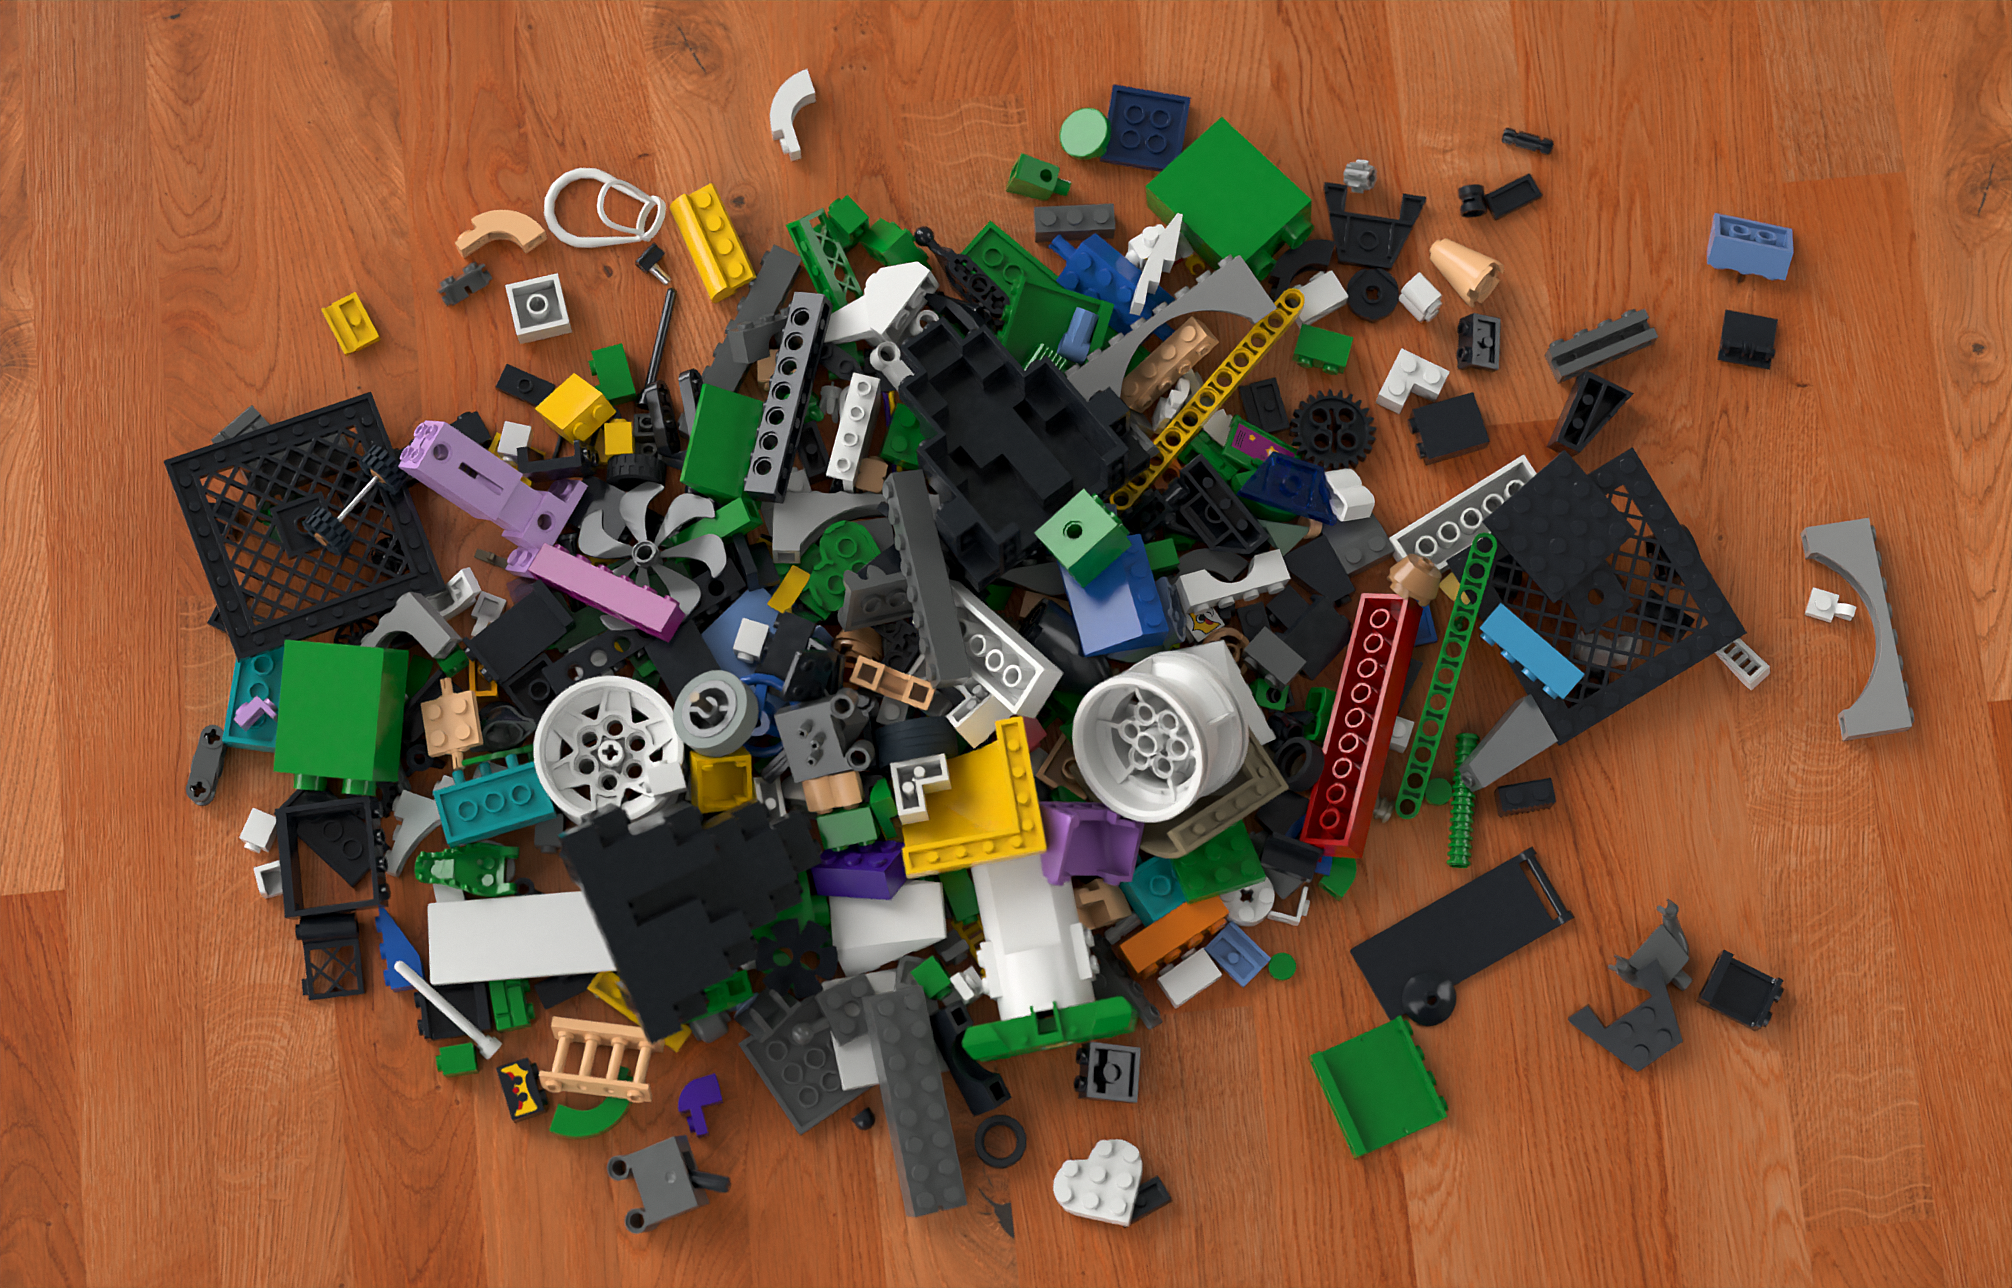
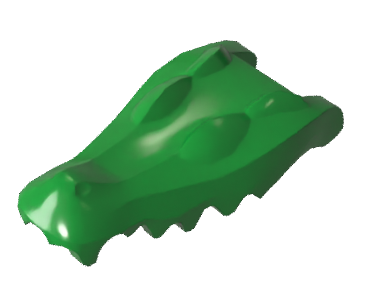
(472, 868)

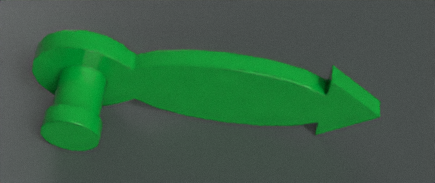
(528, 749)

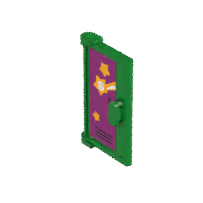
(1250, 443)

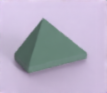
(1283, 535)

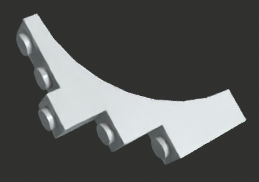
(418, 819)

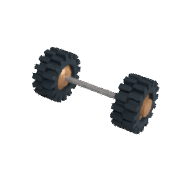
(328, 529)

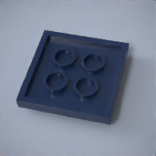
(1145, 128)

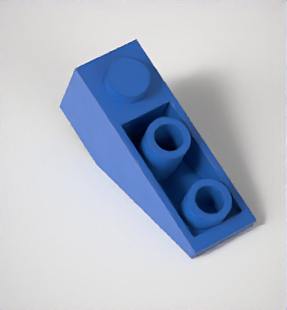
(395, 949)

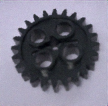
(1356, 431)

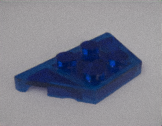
(1292, 487)

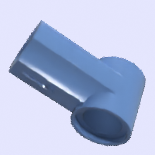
(1075, 343)

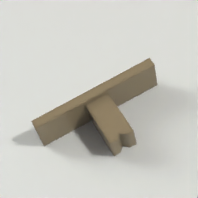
(491, 558)

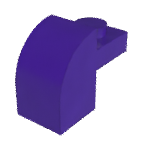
(696, 1096)

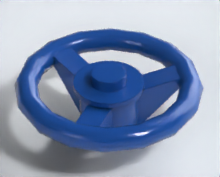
(766, 710)

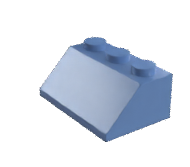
(1750, 247)

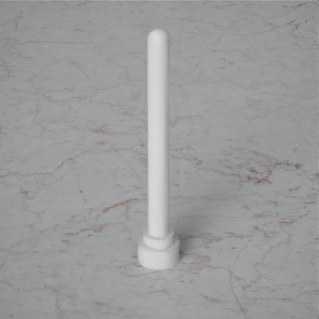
(486, 1044)

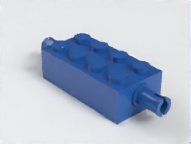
(1108, 276)

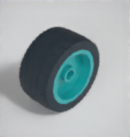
(914, 740)

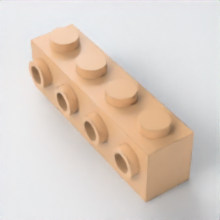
(1167, 364)

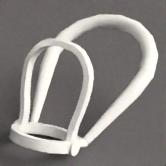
(609, 180)

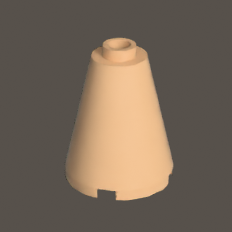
(1466, 270)

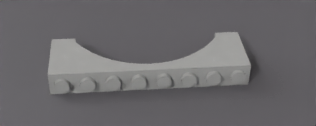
(1226, 290)
(807, 515)
(1851, 553)

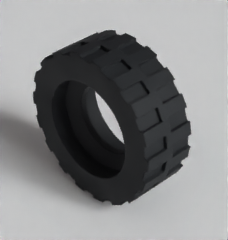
(632, 470)

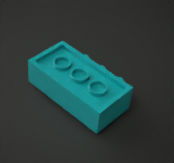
(253, 678)
(492, 803)
(1153, 889)

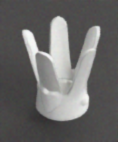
(830, 400)

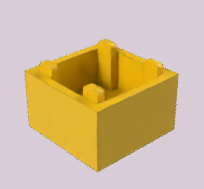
(720, 781)

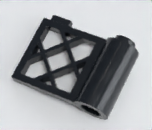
(870, 708)
(330, 932)

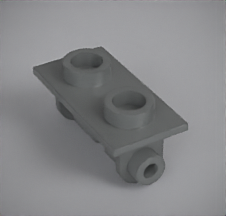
(472, 277)

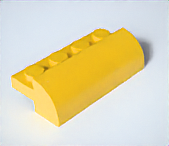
(712, 242)

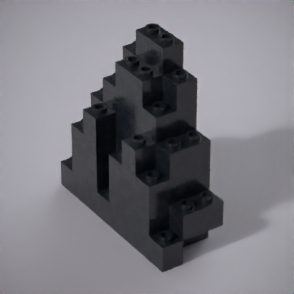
(1007, 444)
(684, 896)

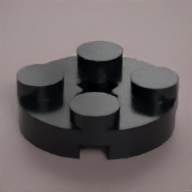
(1372, 309)

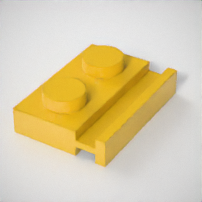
(350, 324)

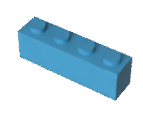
(1531, 651)

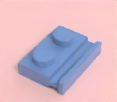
(1237, 954)

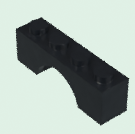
(978, 1086)

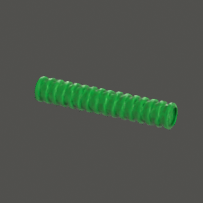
(1462, 806)

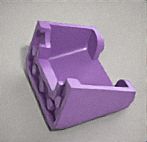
(1088, 841)

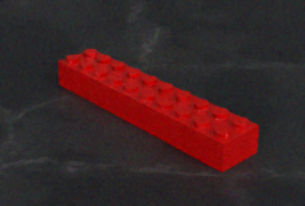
(1362, 724)

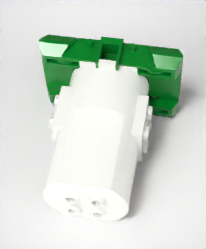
(1037, 967)

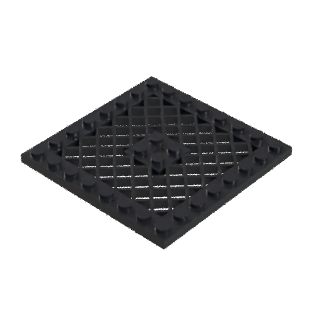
(260, 444)
(1722, 621)

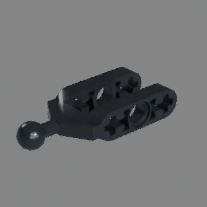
(956, 272)
(664, 420)

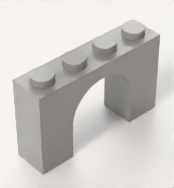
(420, 620)

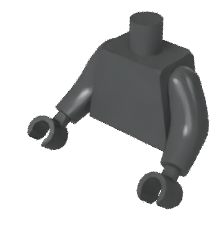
(1667, 945)

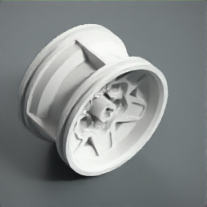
(567, 722)
(1169, 747)

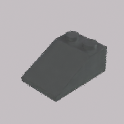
(1358, 544)

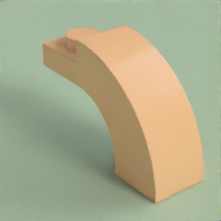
(501, 225)

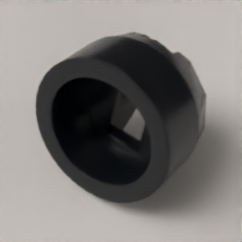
(865, 1119)

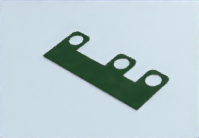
(588, 619)

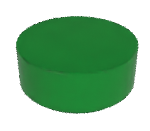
(1438, 791)
(1282, 966)

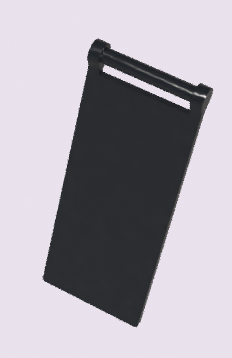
(1461, 931)

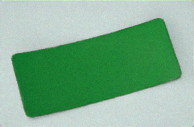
(417, 675)

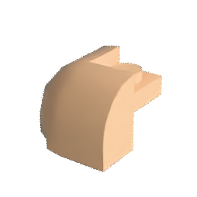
(1100, 904)

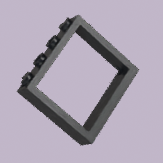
(290, 860)

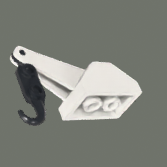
(885, 311)

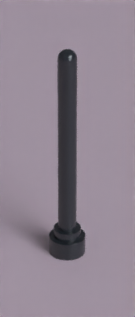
(659, 345)

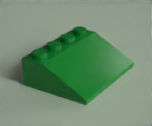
(722, 444)

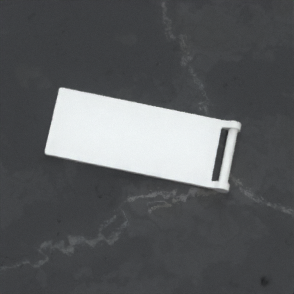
(514, 939)

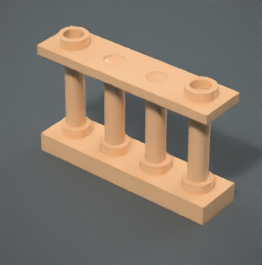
(594, 1035)

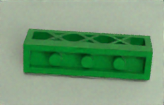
(817, 262)

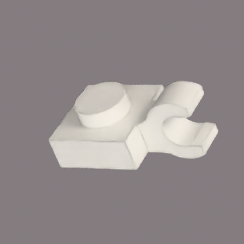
(1824, 606)
(486, 611)

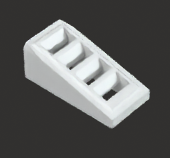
(1742, 674)

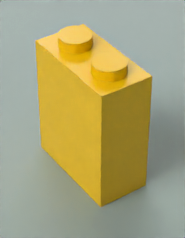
(575, 409)

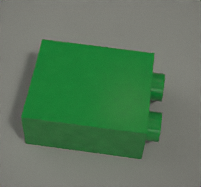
(1231, 201)
(340, 715)

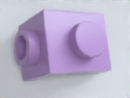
(251, 712)

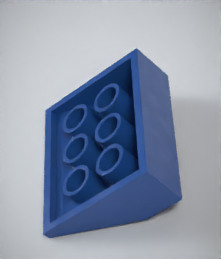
(1119, 606)

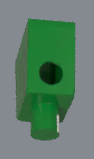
(1036, 179)

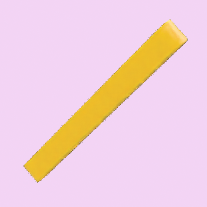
(1214, 391)

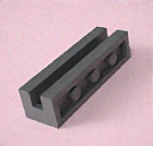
(1601, 345)

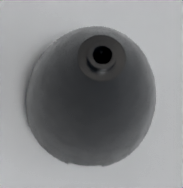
(1056, 637)

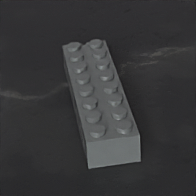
(914, 1101)

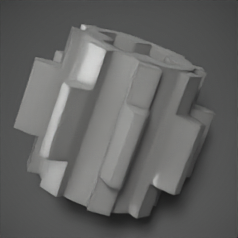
(1360, 176)

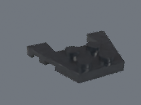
(1369, 239)
(1643, 1031)

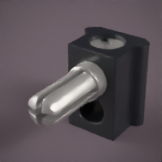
(648, 263)

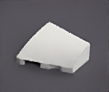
(1169, 408)

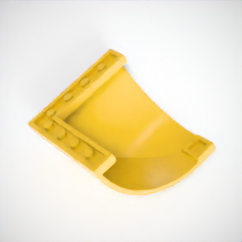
(985, 815)

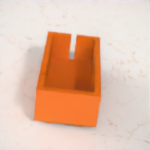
(1171, 934)

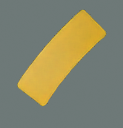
(789, 589)

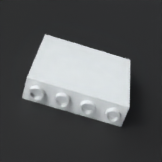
(855, 430)

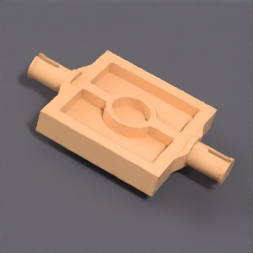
(452, 723)

